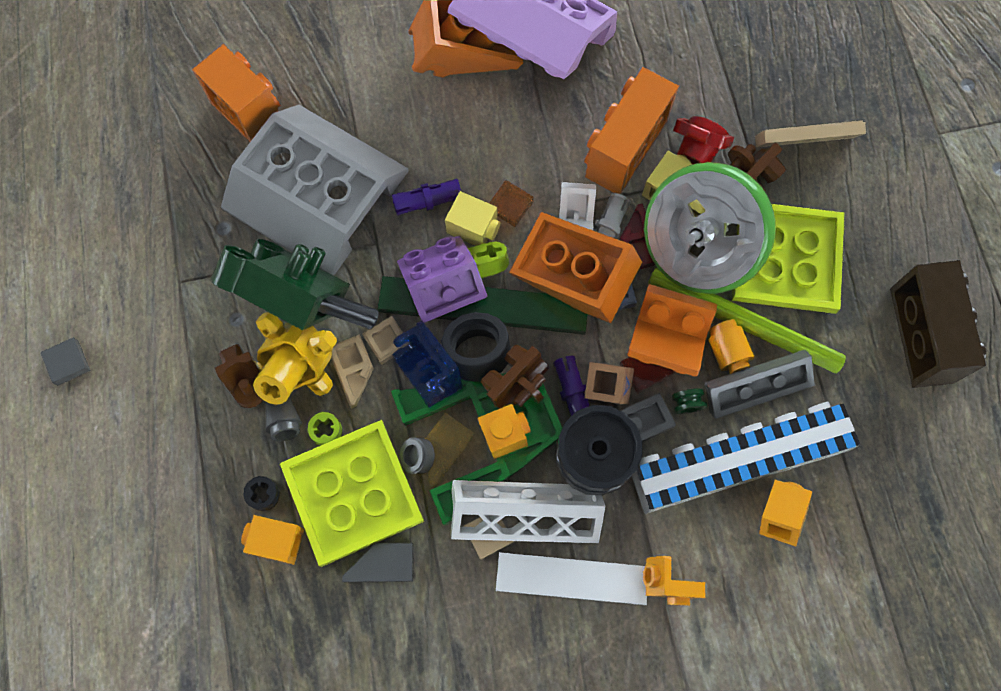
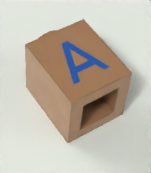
(609, 383)

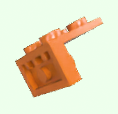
(672, 330)

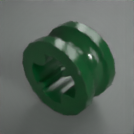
(689, 401)

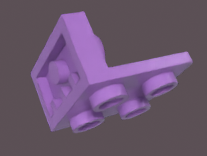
(442, 278)

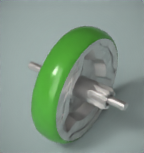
(727, 198)

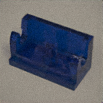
(427, 364)

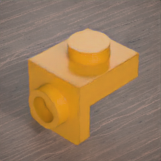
(659, 583)

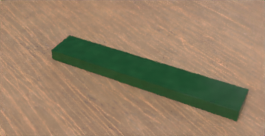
(512, 307)

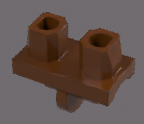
(763, 162)
(238, 375)
(520, 381)

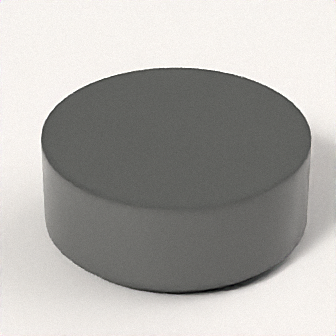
(417, 455)

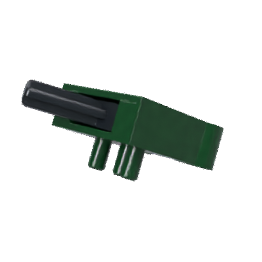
(289, 284)

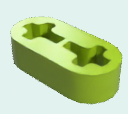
(490, 258)

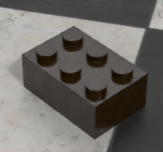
(937, 324)

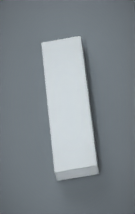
(571, 578)

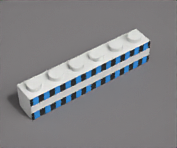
(745, 457)

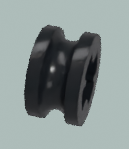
(273, 491)

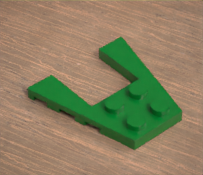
(541, 418)

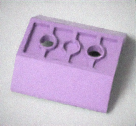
(541, 30)

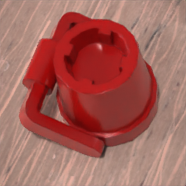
(701, 139)

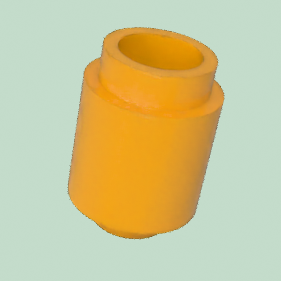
(730, 346)

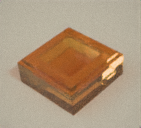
(511, 203)

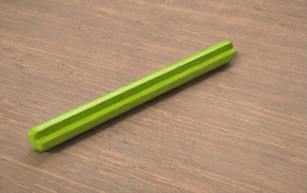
(761, 326)

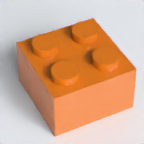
(236, 90)

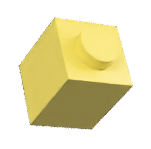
(472, 220)

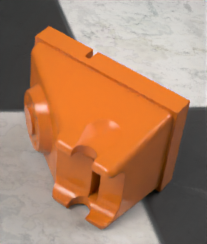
(453, 48)

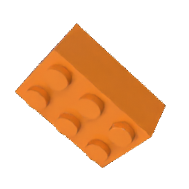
(629, 130)

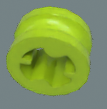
(325, 418)

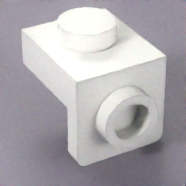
(578, 203)

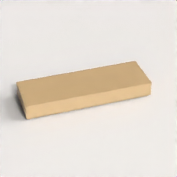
(810, 133)

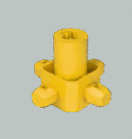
(291, 359)

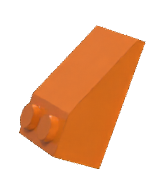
(577, 266)

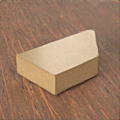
(352, 367)

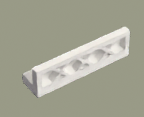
(529, 504)

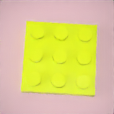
(803, 263)
(351, 493)

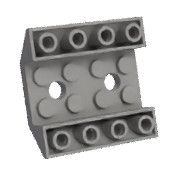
(293, 199)

